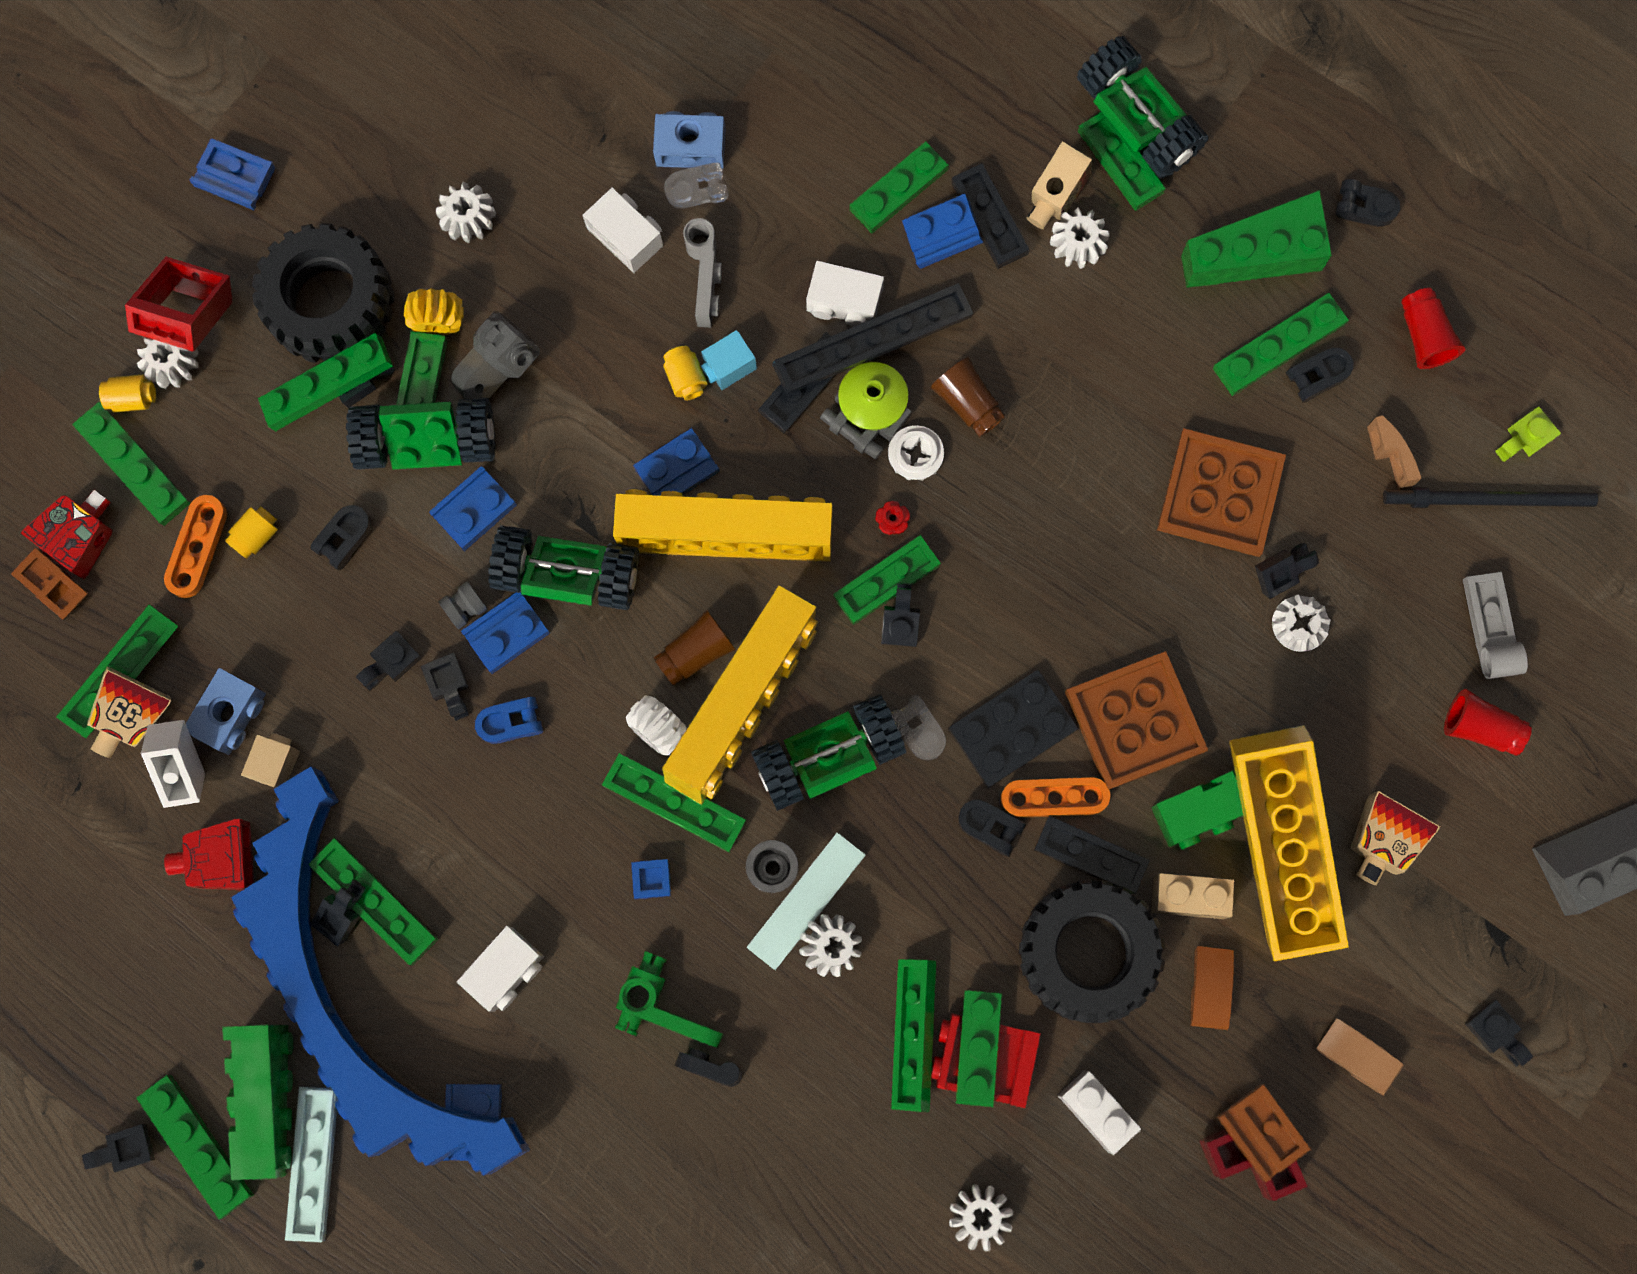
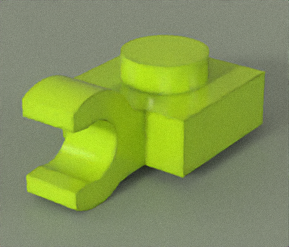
(1529, 434)

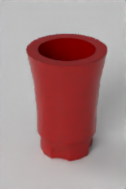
(1430, 330)
(1486, 724)

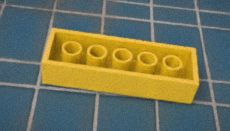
(724, 526)
(740, 695)
(1289, 843)

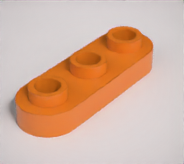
(194, 531)
(1071, 793)

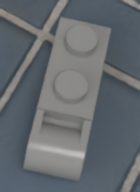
(709, 270)
(1493, 626)

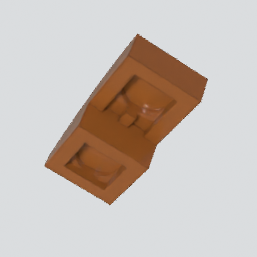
(50, 583)
(1212, 988)

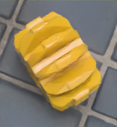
(433, 311)

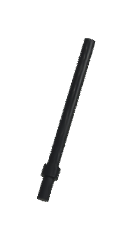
(1422, 497)

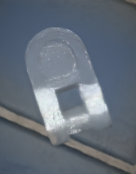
(683, 188)
(925, 740)

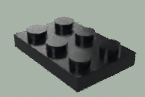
(1013, 729)

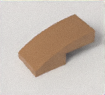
(1390, 444)
(1360, 1057)

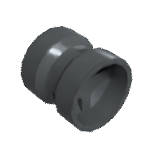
(462, 605)

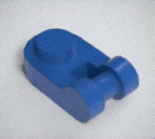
(496, 725)

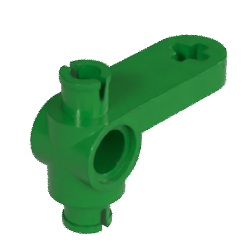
(649, 977)

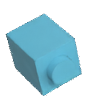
(728, 360)

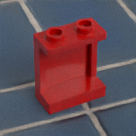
(1014, 1061)

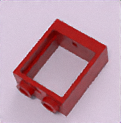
(171, 326)

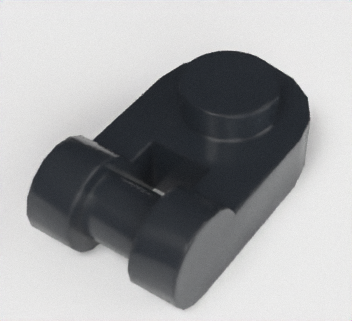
(1379, 205)
(1332, 368)
(350, 524)
(977, 820)
(697, 1063)

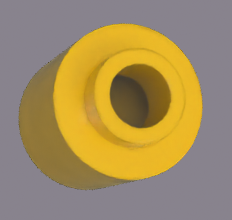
(684, 373)
(127, 393)
(252, 531)

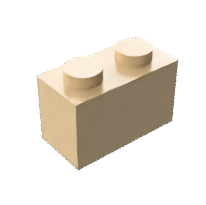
(1192, 896)

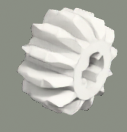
(477, 215)
(1066, 234)
(166, 363)
(656, 724)
(840, 952)
(994, 1217)

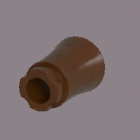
(969, 397)
(694, 649)

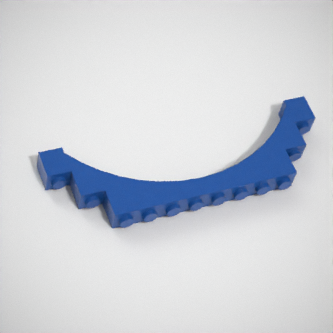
(279, 922)

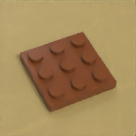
(1221, 492)
(1136, 720)

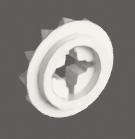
(906, 440)
(1300, 639)

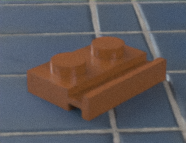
(1263, 1133)

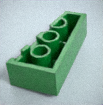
(1264, 245)
(1199, 810)
(259, 1100)

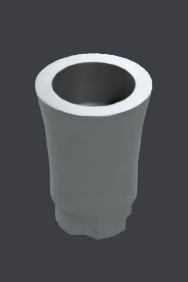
(769, 852)

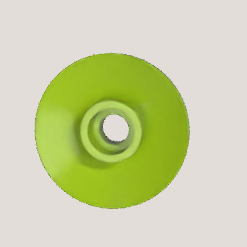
(869, 411)

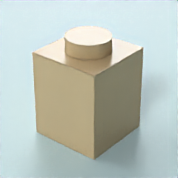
(270, 760)

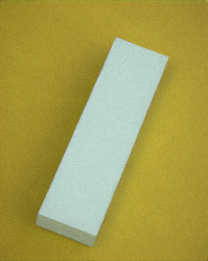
(806, 901)
(311, 1165)

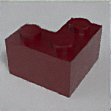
(1227, 1159)

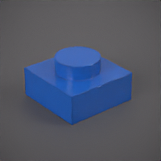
(651, 879)

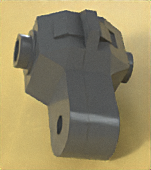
(497, 354)

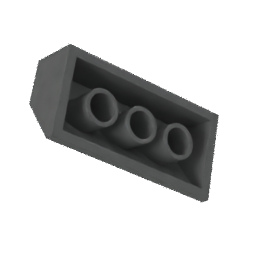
(1592, 862)

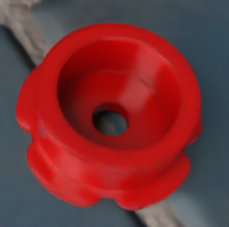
(892, 527)

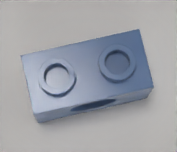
(674, 152)
(206, 720)

